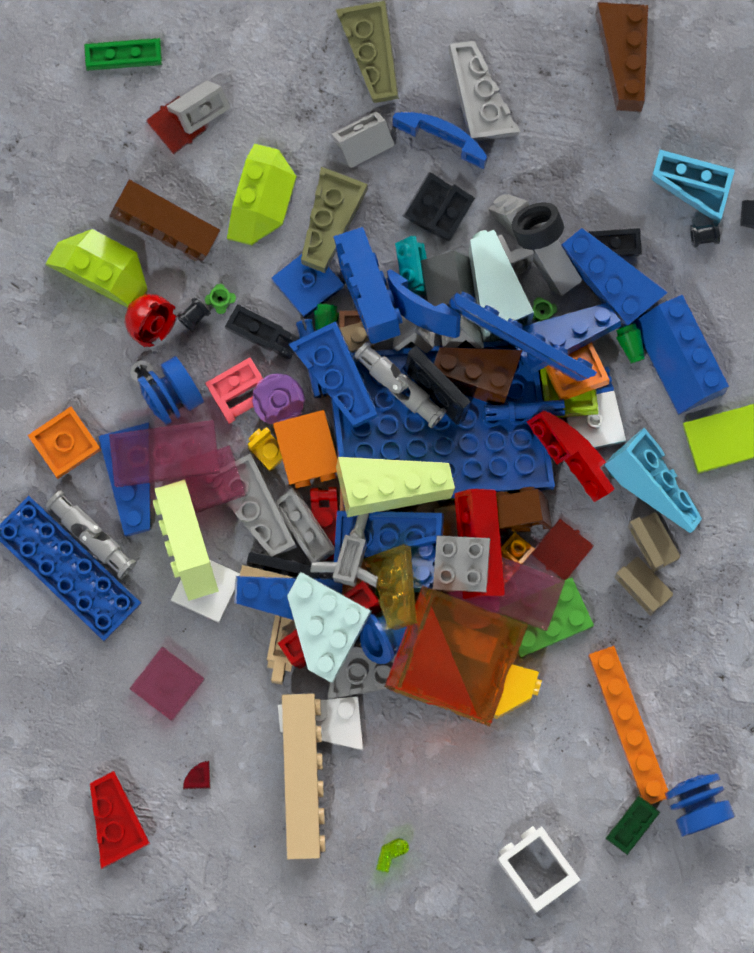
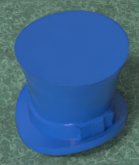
(379, 641)

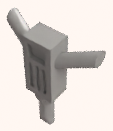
(350, 559)

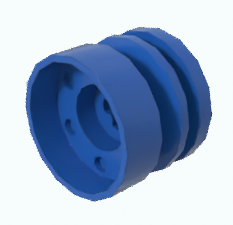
(170, 390)
(699, 804)

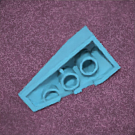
(643, 472)

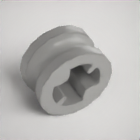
(138, 365)

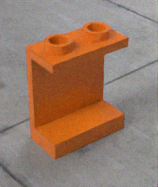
(306, 448)

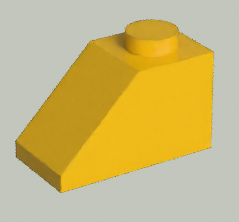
(518, 689)

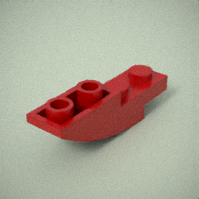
(568, 445)

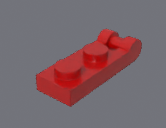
(325, 515)

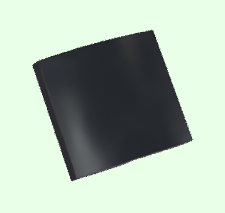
(438, 207)

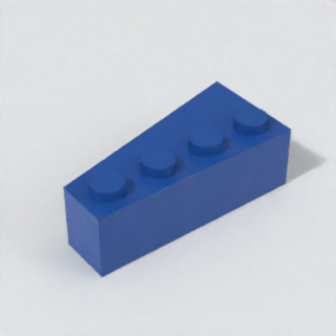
(612, 277)
(367, 286)

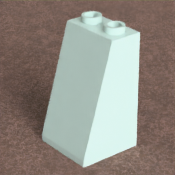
(496, 282)

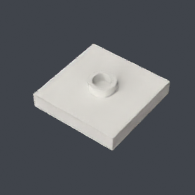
(605, 427)
(215, 604)

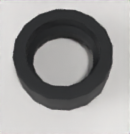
(541, 236)

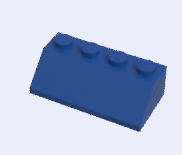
(681, 355)

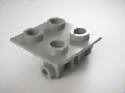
(461, 564)

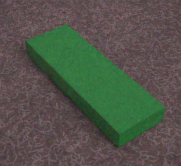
(123, 54)

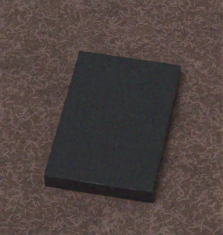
(437, 385)

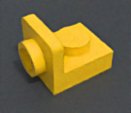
(265, 448)

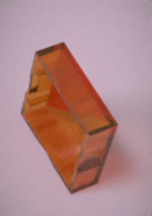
(456, 656)

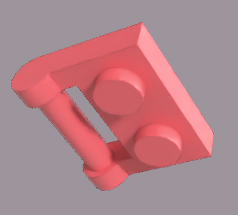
(232, 384)

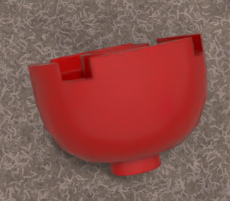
(149, 318)

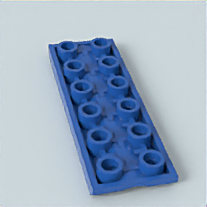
(512, 333)
(67, 568)

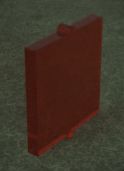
(170, 129)
(562, 550)

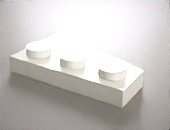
(338, 722)

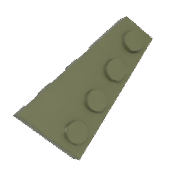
(371, 44)
(333, 211)

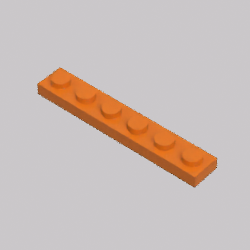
(628, 725)

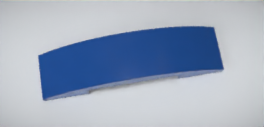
(412, 122)
(436, 319)

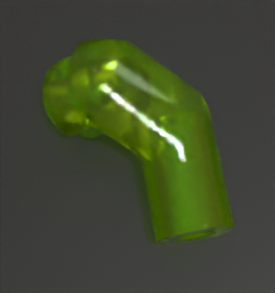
(390, 851)

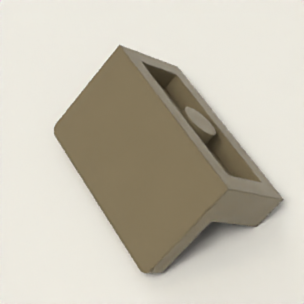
(653, 541)
(643, 585)

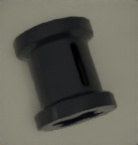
(704, 234)
(193, 314)

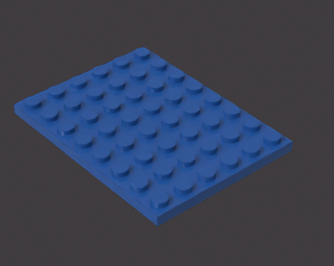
(480, 453)

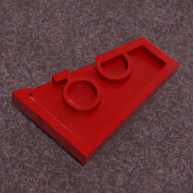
(115, 820)

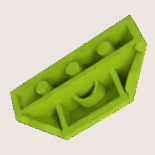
(261, 195)
(100, 266)

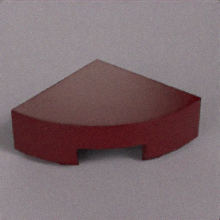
(198, 777)

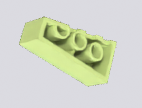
(391, 484)
(184, 540)

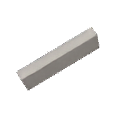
(304, 527)

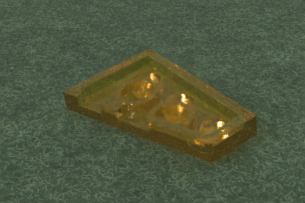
(395, 585)

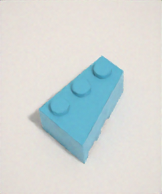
(695, 182)

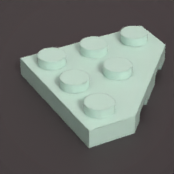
(325, 624)

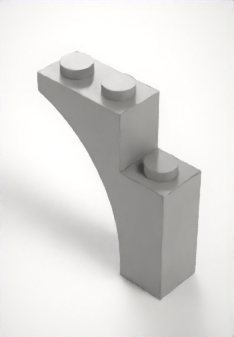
(550, 260)

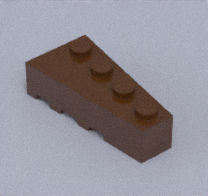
(625, 49)
(164, 221)
(515, 512)

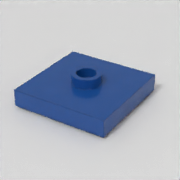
(306, 286)

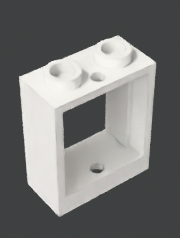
(543, 900)

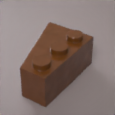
(479, 372)

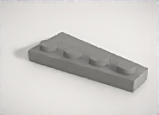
(479, 96)
(260, 511)
(359, 676)

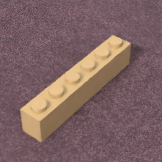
(301, 776)

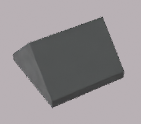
(445, 276)

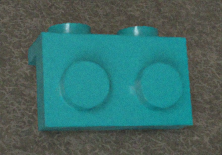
(409, 256)

